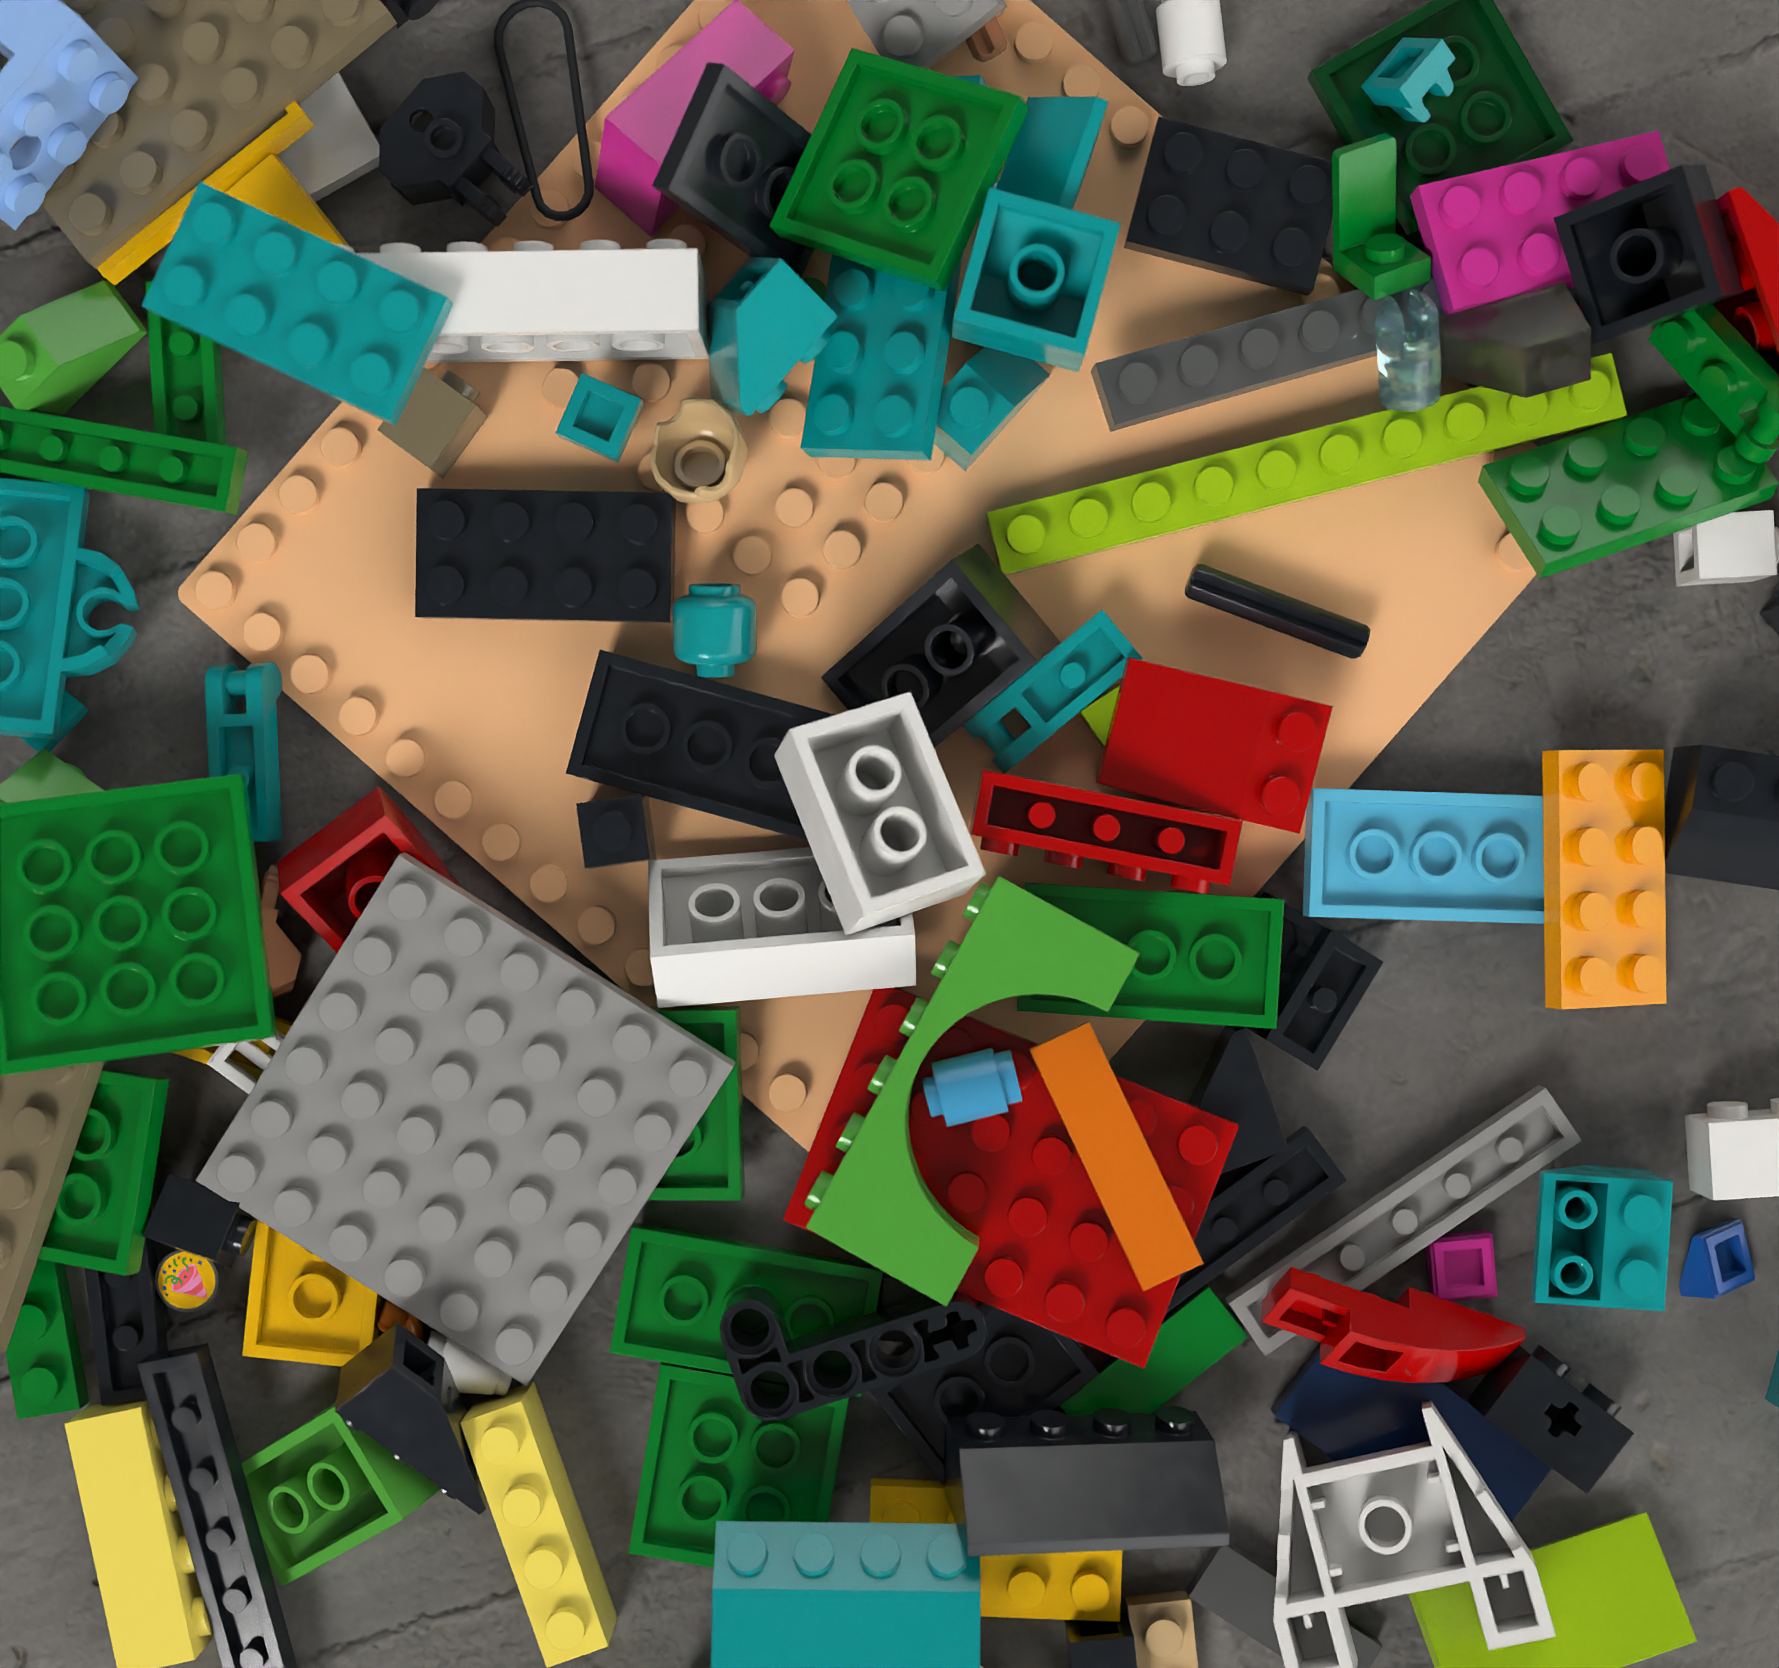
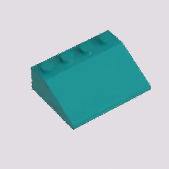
(844, 1596)

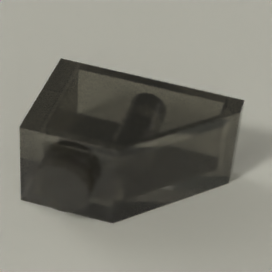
(1518, 343)

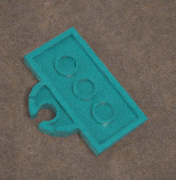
(47, 601)

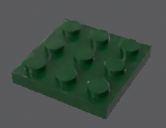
(1485, 123)

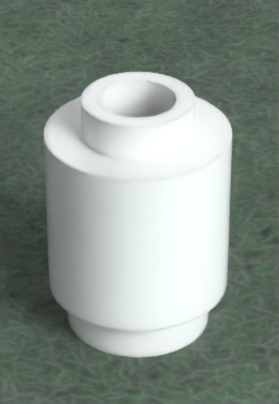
(1191, 40)

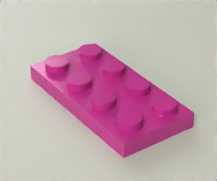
(1496, 227)

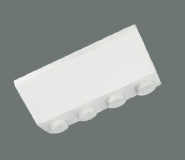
(762, 932)

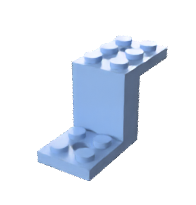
(51, 98)

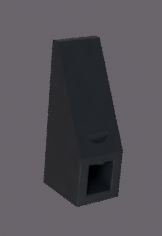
(411, 1406)

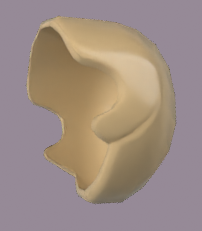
(699, 452)

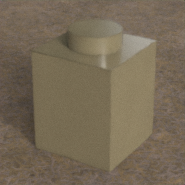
(437, 421)

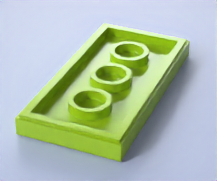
(1603, 1594)

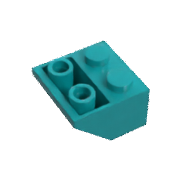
(760, 331)
(1602, 1238)

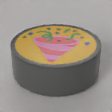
(188, 1281)

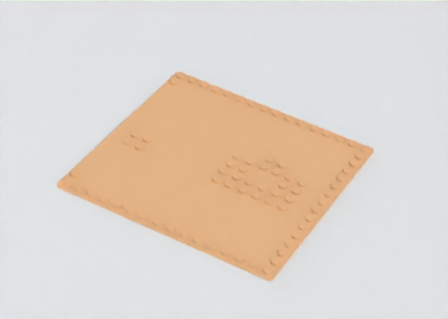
(487, 711)

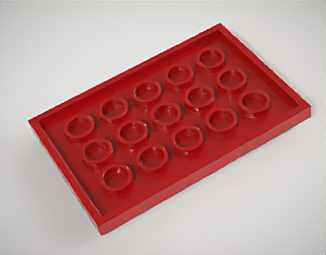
(1023, 1186)

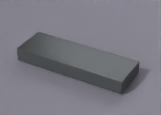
(1244, 1596)

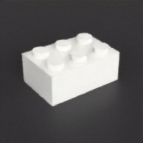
(878, 812)

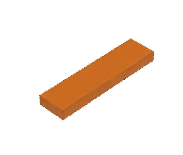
(1116, 1156)

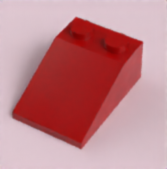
(1755, 248)
(1214, 745)
(345, 862)

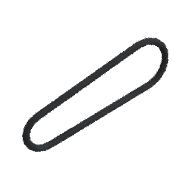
(577, 102)

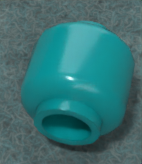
(714, 628)

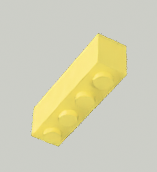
(540, 1524)
(137, 1538)

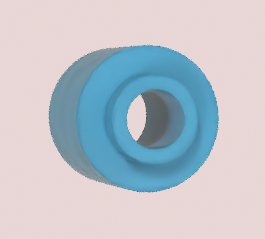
(972, 1086)

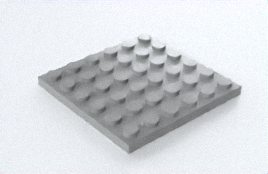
(465, 1119)

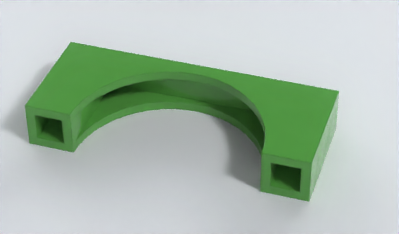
(878, 1196)

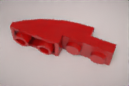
(1399, 1341)

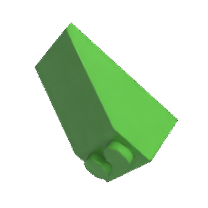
(327, 1493)

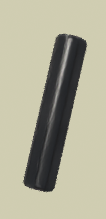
(1277, 611)

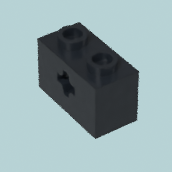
(1576, 1442)

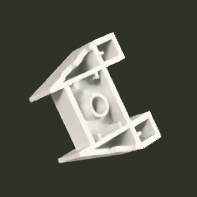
(1391, 1530)

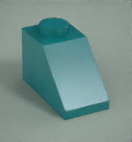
(983, 401)

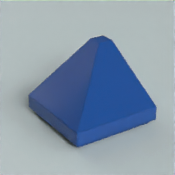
(1717, 1261)

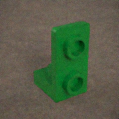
(1364, 221)

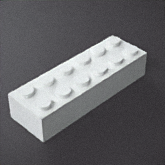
(561, 301)

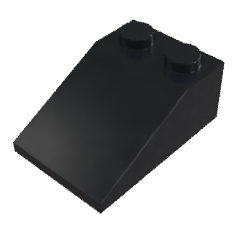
(948, 646)

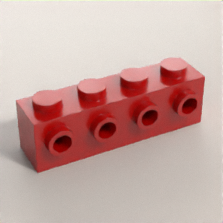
(1106, 828)

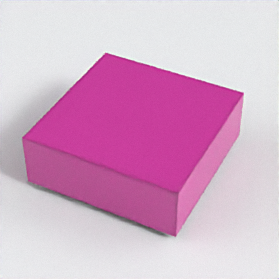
(1462, 1266)

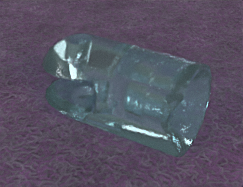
(1411, 359)

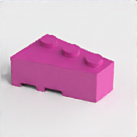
(645, 122)

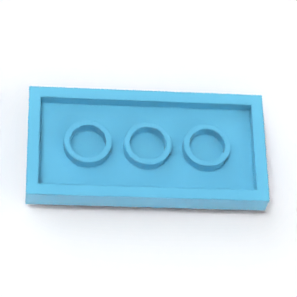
(1424, 856)

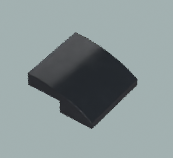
(1318, 987)

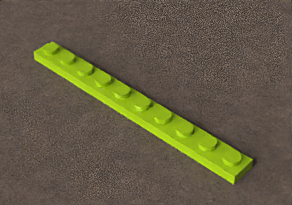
(1294, 469)

